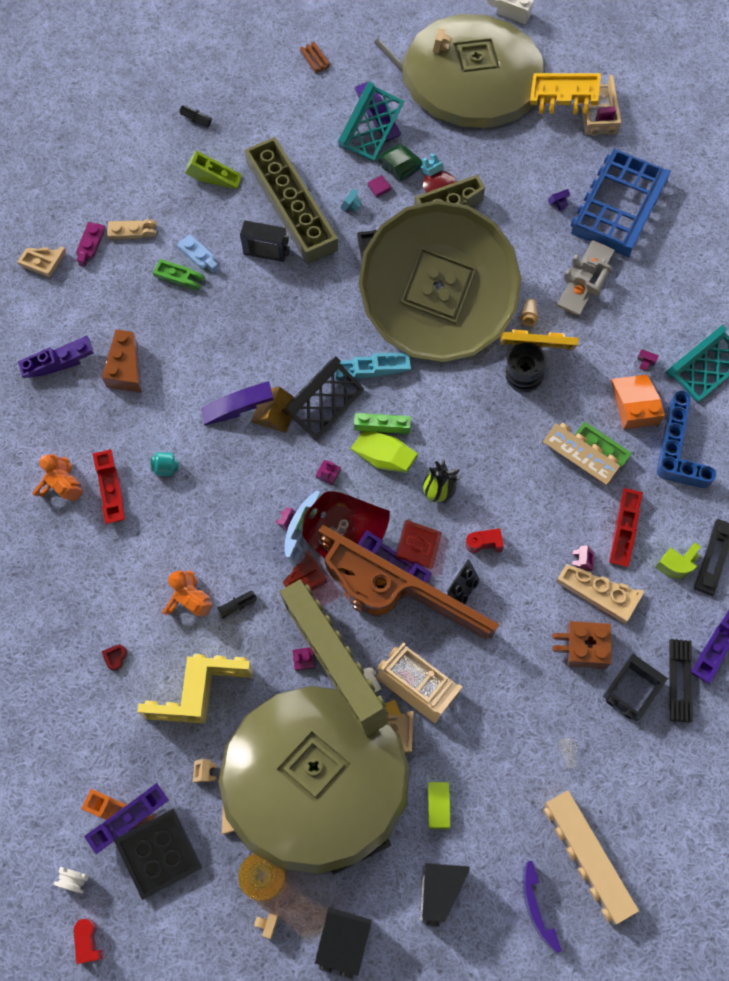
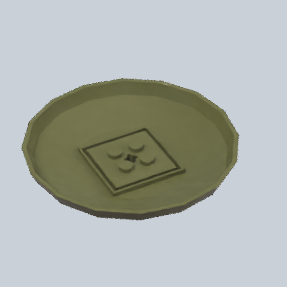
(470, 89)
(446, 246)
(305, 816)

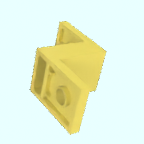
(196, 689)

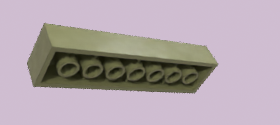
(291, 200)
(335, 657)

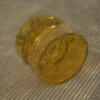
(255, 888)

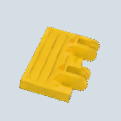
(565, 88)
(552, 340)

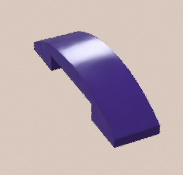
(375, 545)
(713, 652)
(126, 818)
(548, 936)

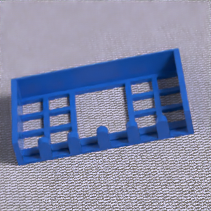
(637, 167)

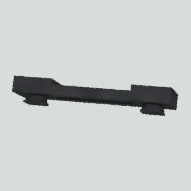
(706, 581)
(680, 651)

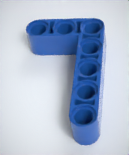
(674, 443)

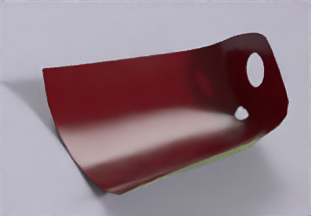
(340, 506)

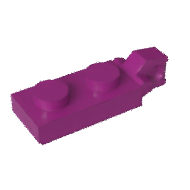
(89, 242)

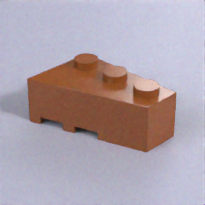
(123, 363)

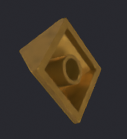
(271, 413)

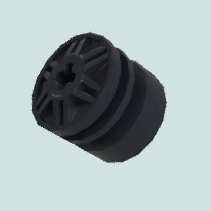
(525, 367)

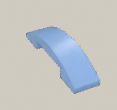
(294, 534)

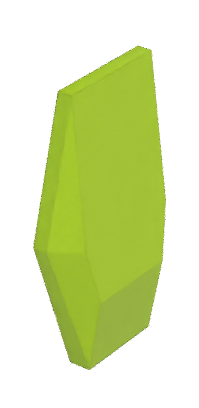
(384, 451)

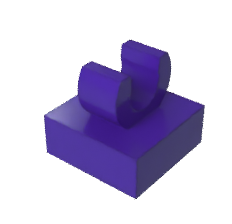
(559, 199)

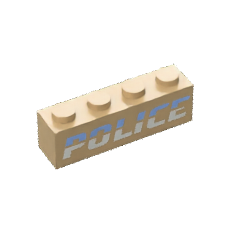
(582, 454)

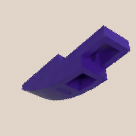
(55, 360)

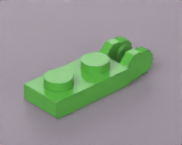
(177, 274)

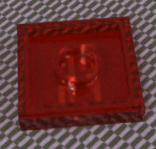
(418, 544)

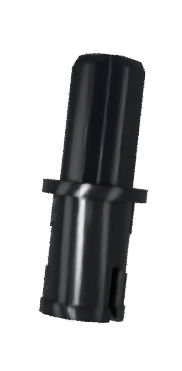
(195, 115)
(237, 604)

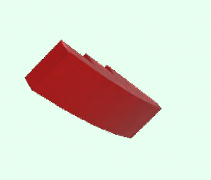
(625, 527)

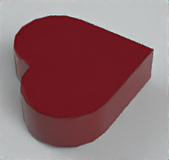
(114, 657)

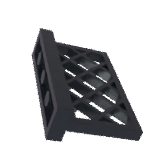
(310, 390)

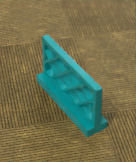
(356, 119)
(694, 355)

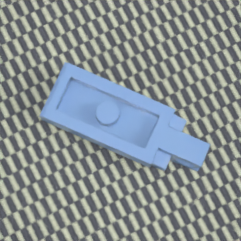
(198, 253)

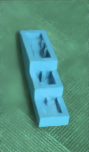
(378, 365)

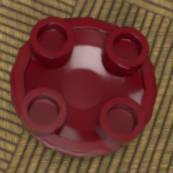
(437, 181)

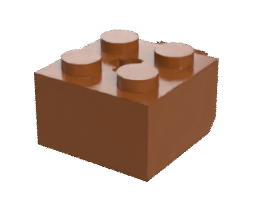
(577, 652)

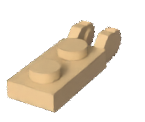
(131, 229)

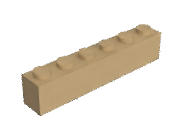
(590, 857)

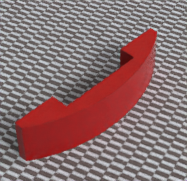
(109, 486)

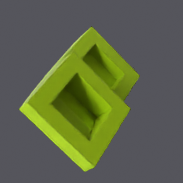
(438, 805)

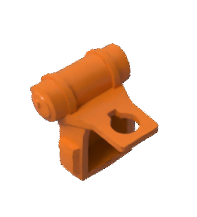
(58, 478)
(187, 594)

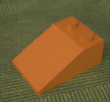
(637, 402)

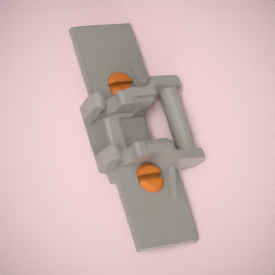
(579, 277)

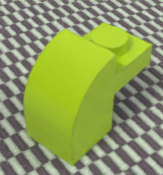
(676, 565)

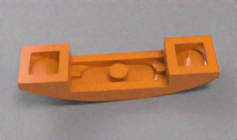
(105, 806)

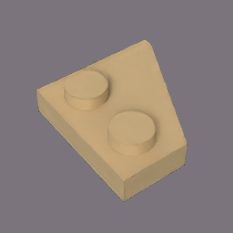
(41, 260)

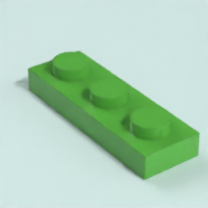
(382, 423)
(608, 445)

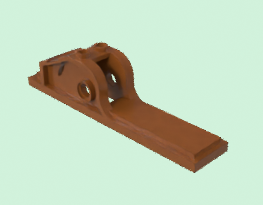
(370, 571)

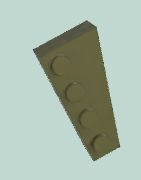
(464, 192)

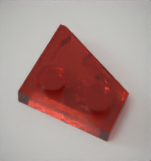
(307, 572)

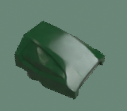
(400, 162)

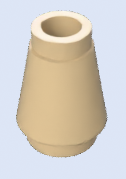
(529, 313)

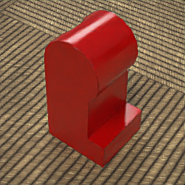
(485, 539)
(85, 941)

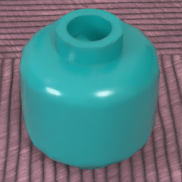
(164, 464)

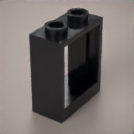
(266, 233)
(645, 671)

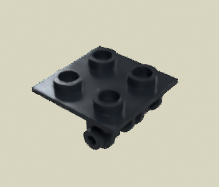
(464, 583)

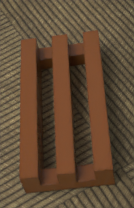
(310, 48)

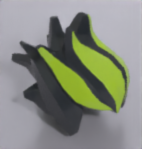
(440, 483)

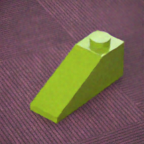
(211, 171)

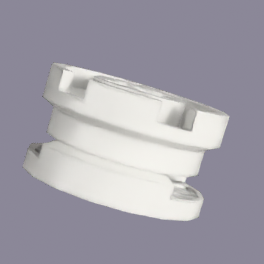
(71, 880)

